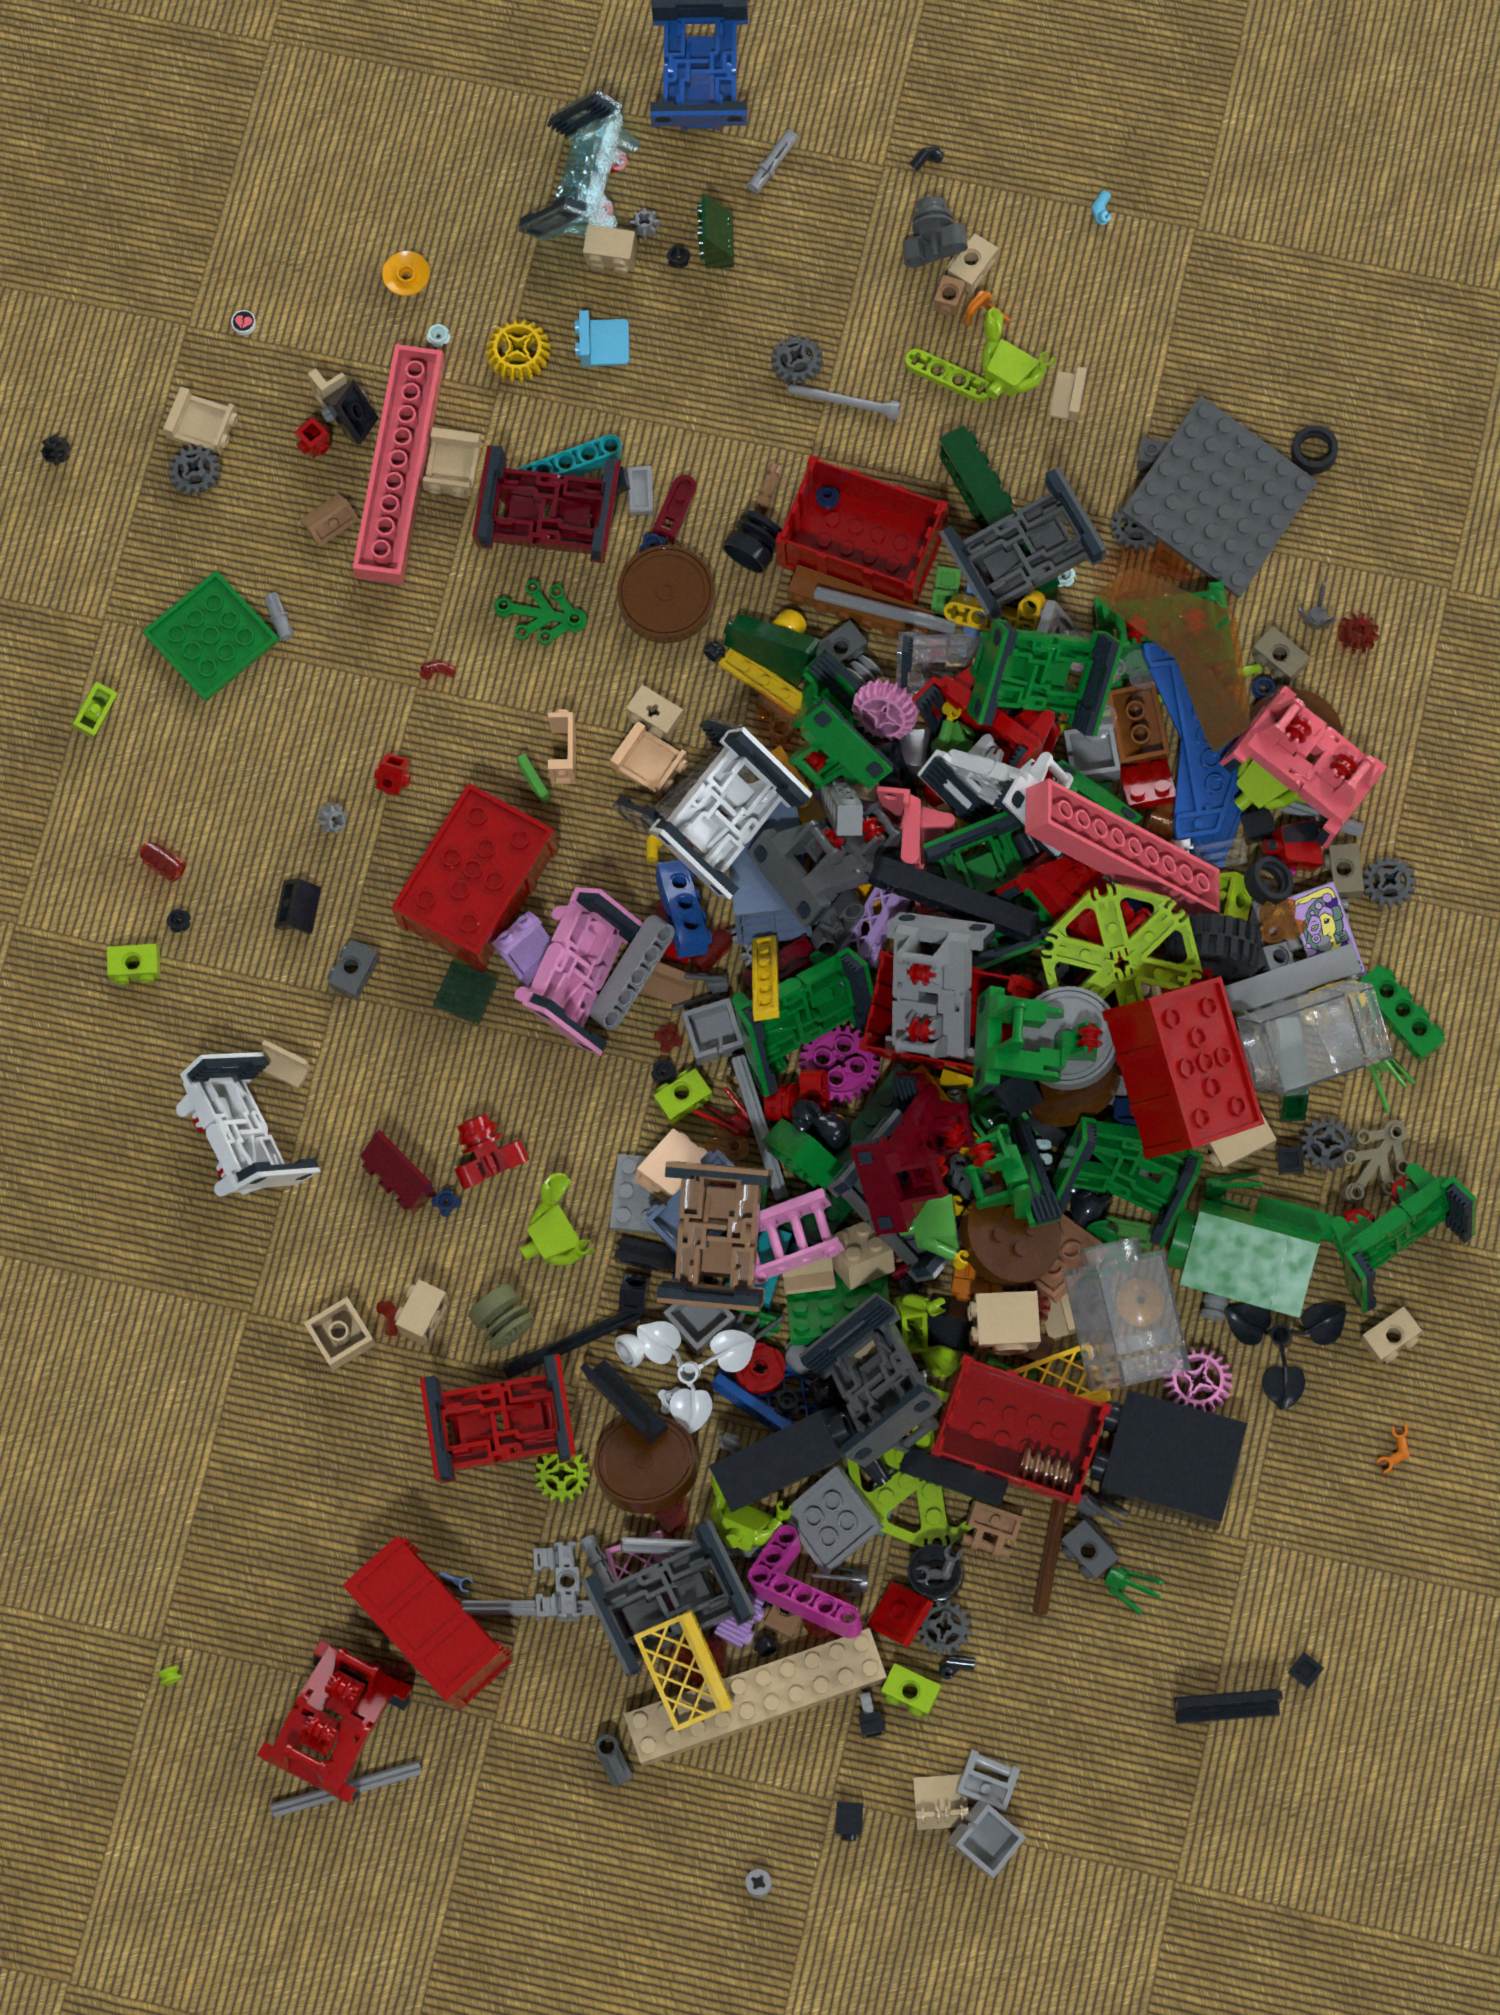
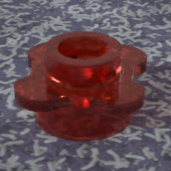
(669, 1031)

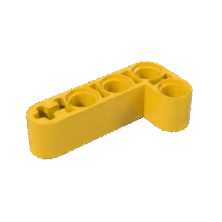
(969, 605)

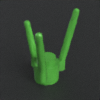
(1383, 1067)

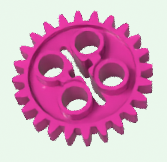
(851, 1082)

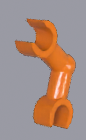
(1402, 1453)

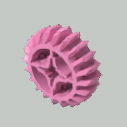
(872, 701)
(1207, 1361)

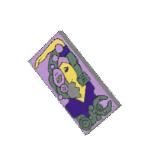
(1325, 920)

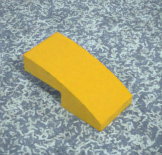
(951, 1080)

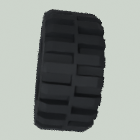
(1223, 944)

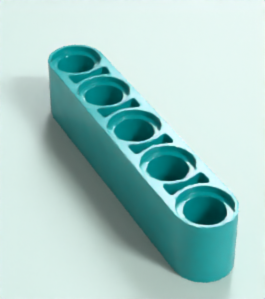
(575, 457)

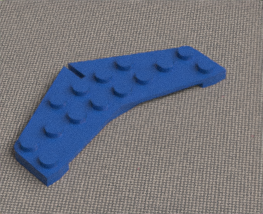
(1202, 783)

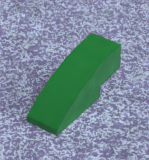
(1297, 1215)

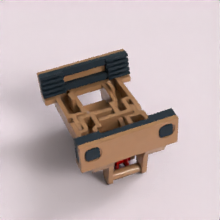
(726, 1256)

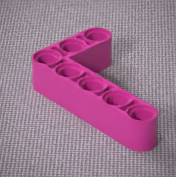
(791, 1600)

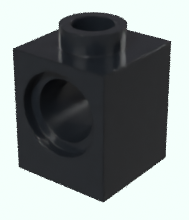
(634, 1293)
(849, 1821)

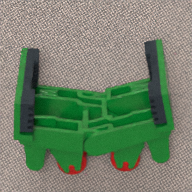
(1112, 1145)

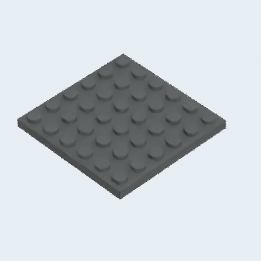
(1219, 496)

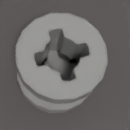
(1214, 1307)
(758, 1887)

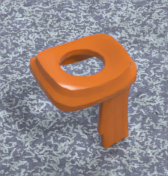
(982, 299)

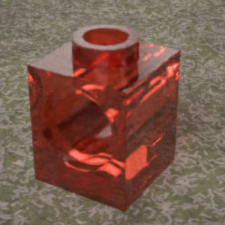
(672, 1519)

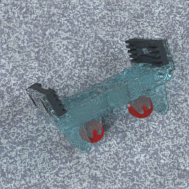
(596, 149)

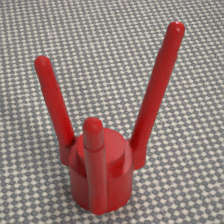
(737, 1125)

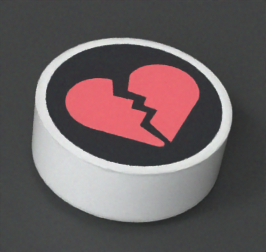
(243, 322)

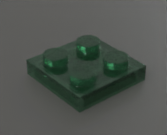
(465, 993)

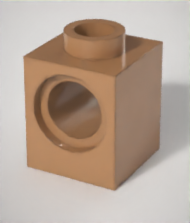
(949, 286)

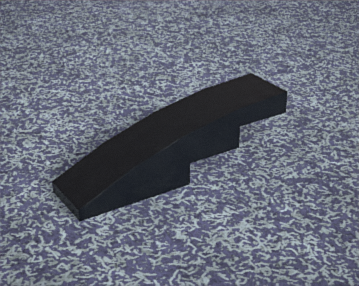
(954, 1477)

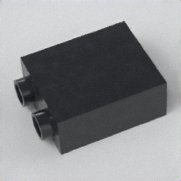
(784, 1457)
(1169, 1459)

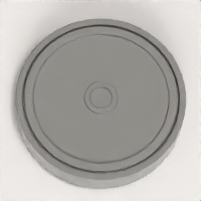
(1078, 1007)

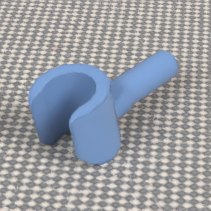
(456, 1581)

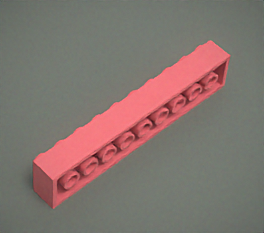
(399, 464)
(1120, 848)

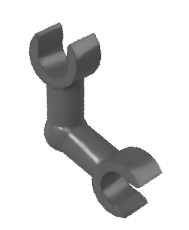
(944, 1573)

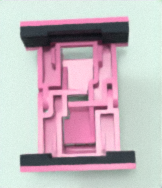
(566, 993)

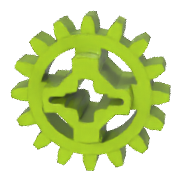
(550, 1476)

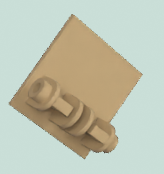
(938, 1803)

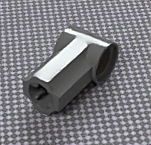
(614, 1763)

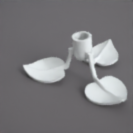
(688, 1406)

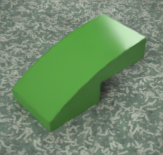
(946, 586)

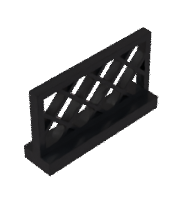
(1227, 1706)

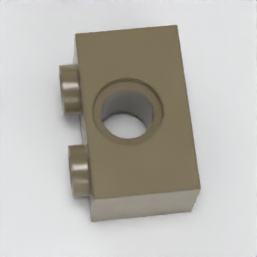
(1274, 643)
(1346, 857)

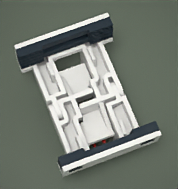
(998, 785)
(720, 786)
(235, 1125)

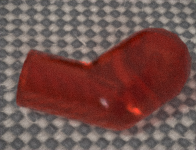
(436, 666)

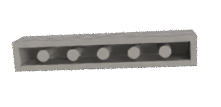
(1294, 979)

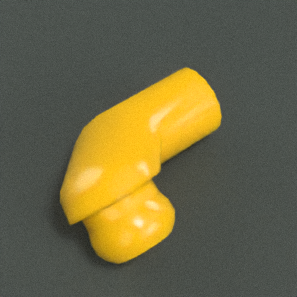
(652, 848)

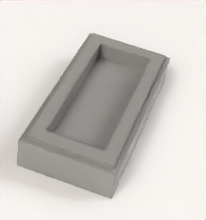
(641, 490)

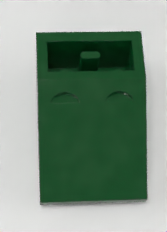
(715, 234)

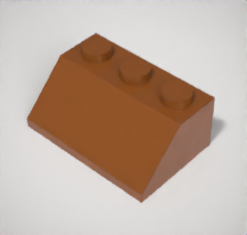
(1139, 725)

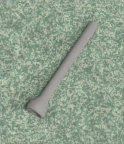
(889, 409)

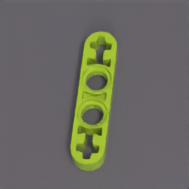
(946, 378)

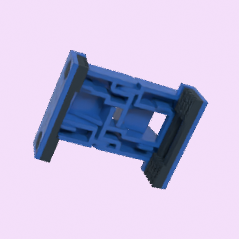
(701, 59)

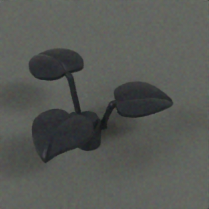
(1284, 1384)

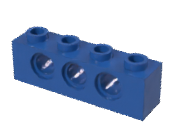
(686, 941)

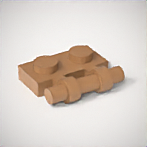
(993, 1521)

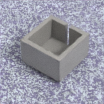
(1095, 760)
(713, 1031)
(699, 1324)
(986, 1839)

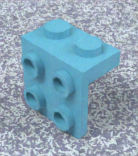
(602, 341)

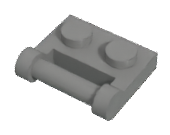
(985, 1788)

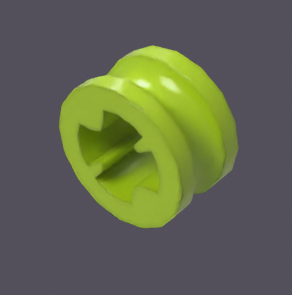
(169, 1675)

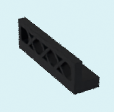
(649, 1257)
(625, 1401)

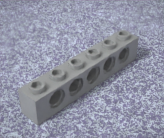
(842, 807)

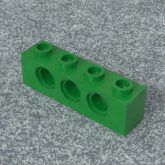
(1419, 1046)

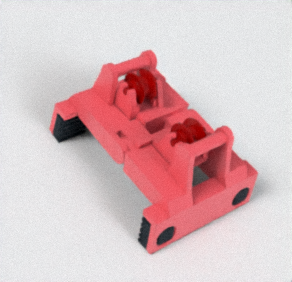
(1331, 783)

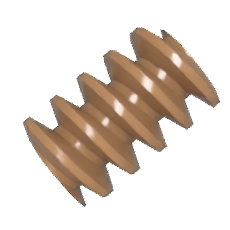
(1045, 1470)

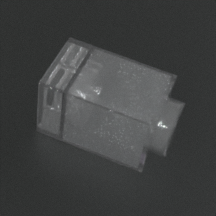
(1314, 1037)
(1125, 1315)

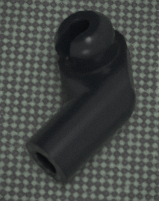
(954, 1664)

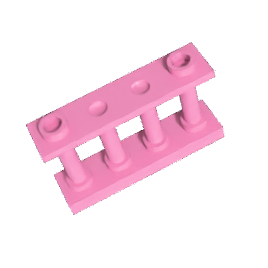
(792, 1212)

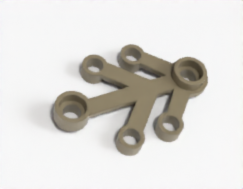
(1377, 1159)

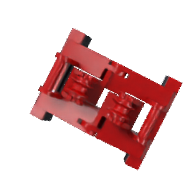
(336, 1687)

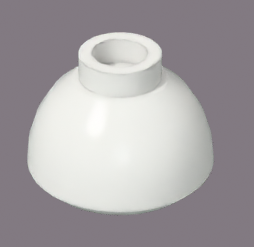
(629, 1349)

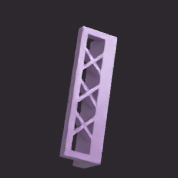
(877, 936)

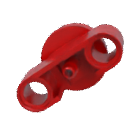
(812, 1086)
(479, 1136)

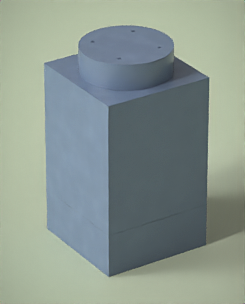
(756, 904)

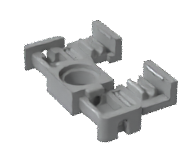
(566, 1601)

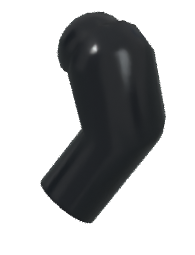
(926, 154)

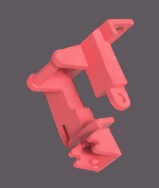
(918, 826)

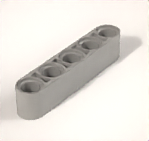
(632, 972)

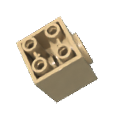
(1004, 1322)

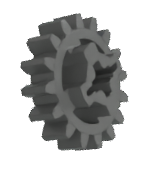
(796, 368)
(194, 480)
(1130, 537)
(1396, 889)
(1317, 1143)
(956, 1630)

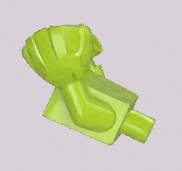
(1007, 366)
(1262, 788)
(550, 1229)
(913, 1328)
(746, 1526)

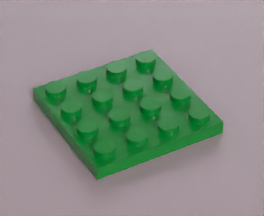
(210, 636)
(818, 1311)

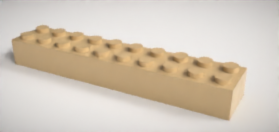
(760, 1696)

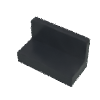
(297, 905)

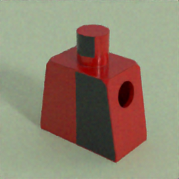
(1296, 846)

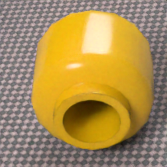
(791, 620)

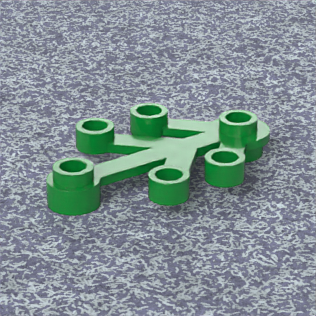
(543, 615)

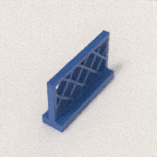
(758, 1408)

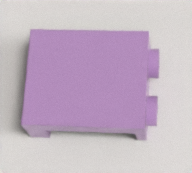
(523, 947)

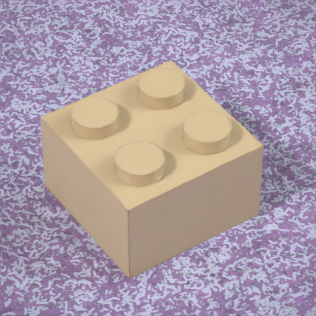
(610, 249)
(864, 1255)
(422, 1312)
(339, 1333)

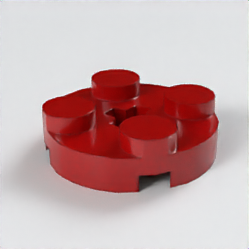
(772, 1376)

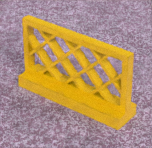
(1096, 1396)
(704, 1660)

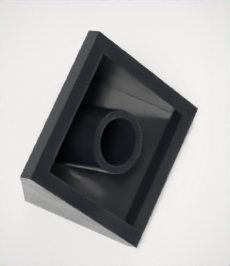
(351, 411)
(1017, 1095)
(951, 1326)

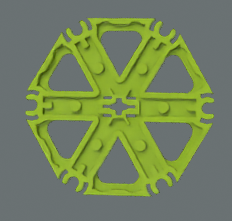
(1115, 938)
(900, 1486)

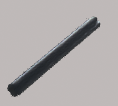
(571, 1342)

